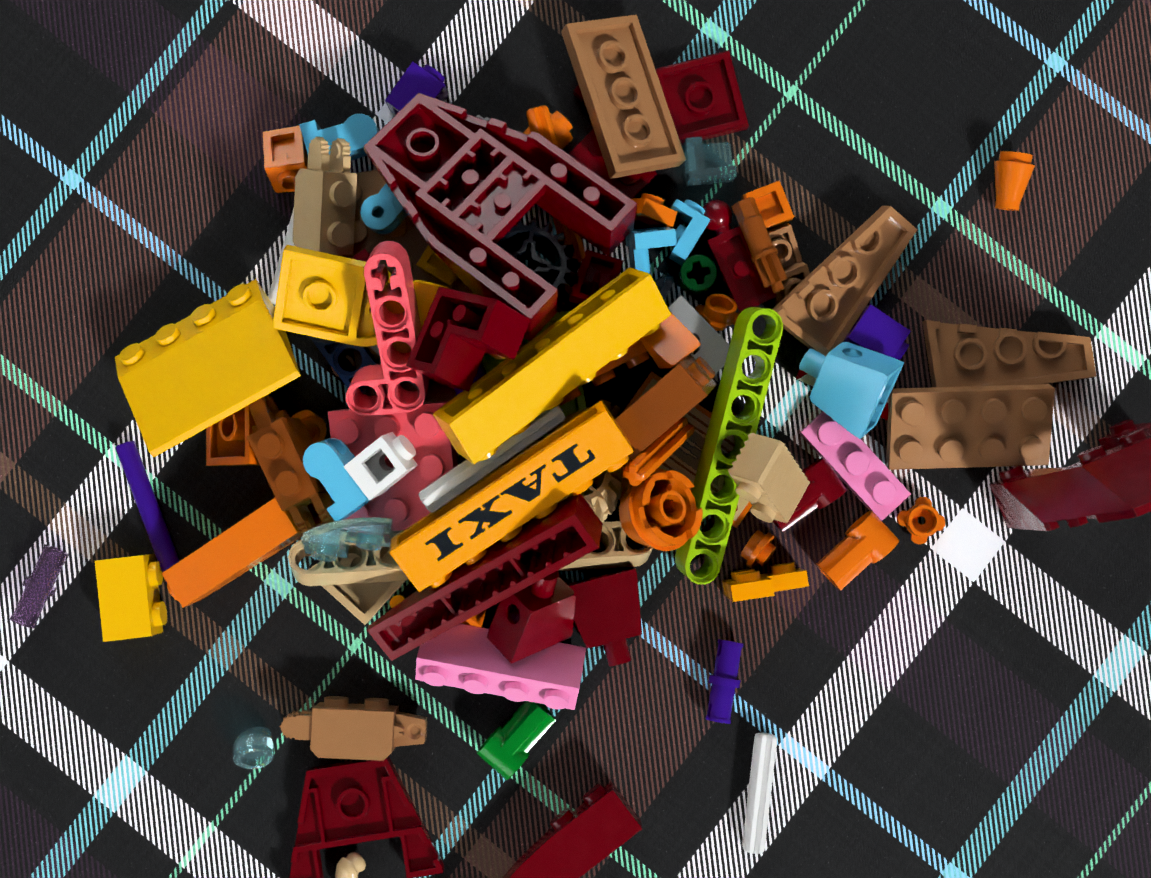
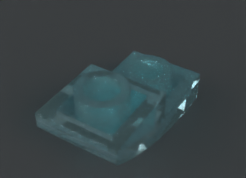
(333, 538)

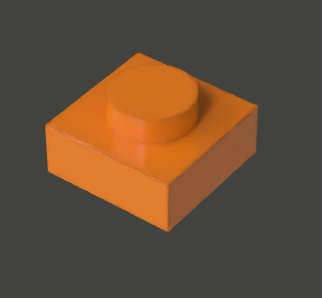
(772, 204)
(652, 212)

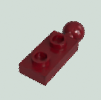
(734, 259)

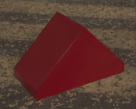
(594, 273)

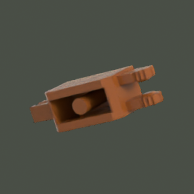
(280, 448)

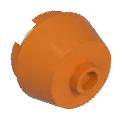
(661, 511)

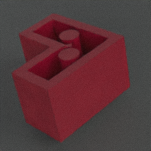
(459, 334)

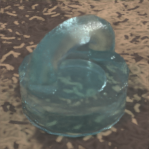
(253, 748)

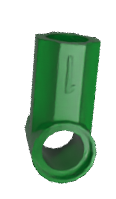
(510, 745)

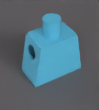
(851, 384)

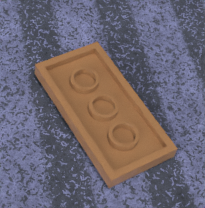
(623, 95)
(969, 426)

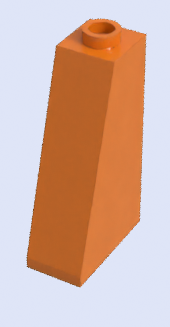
(233, 552)

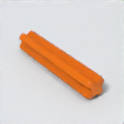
(658, 452)

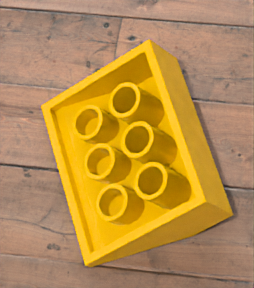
(205, 367)

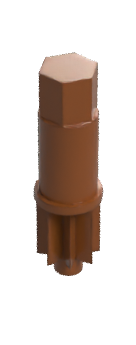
(760, 244)

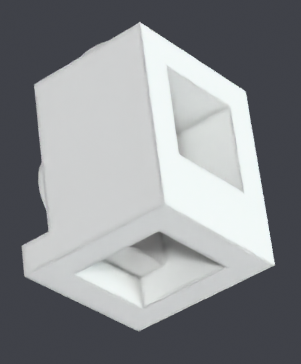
(369, 466)

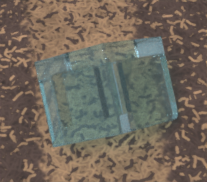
(708, 162)

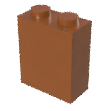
(666, 402)

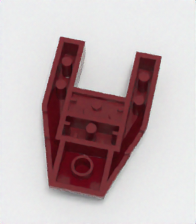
(475, 180)
(1105, 485)

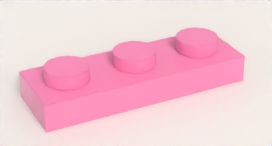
(855, 465)

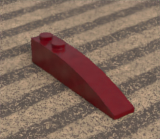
(504, 570)
(580, 837)

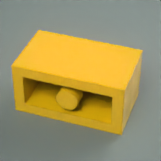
(130, 597)

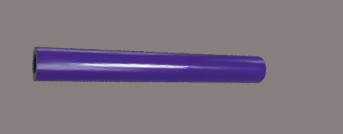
(147, 505)

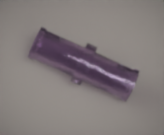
(39, 586)

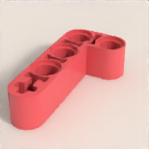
(388, 329)

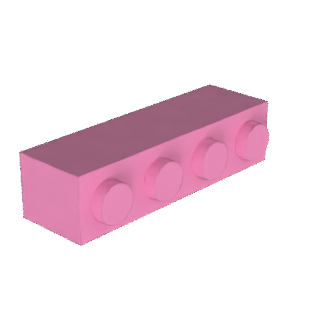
(471, 662)

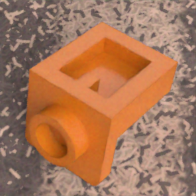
(284, 156)

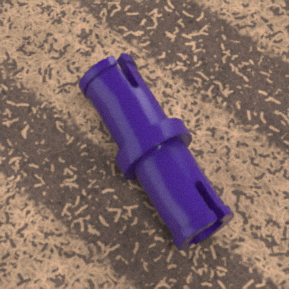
(724, 681)

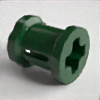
(703, 265)

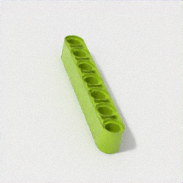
(723, 424)

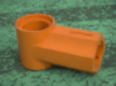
(865, 543)

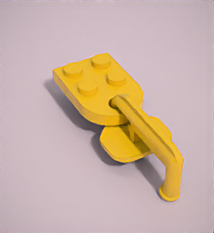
(330, 301)

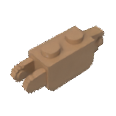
(355, 730)

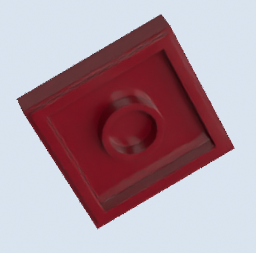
(703, 97)

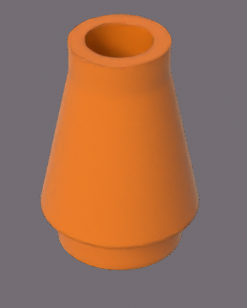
(1011, 179)

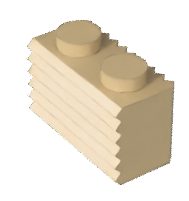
(768, 478)

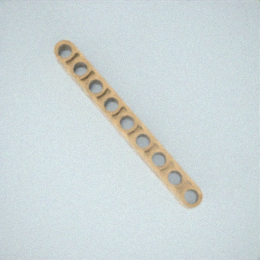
(373, 569)

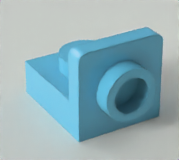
(688, 237)

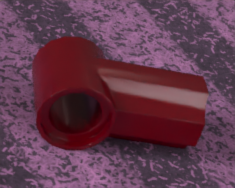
(823, 490)

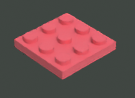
(433, 455)

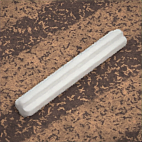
(468, 474)

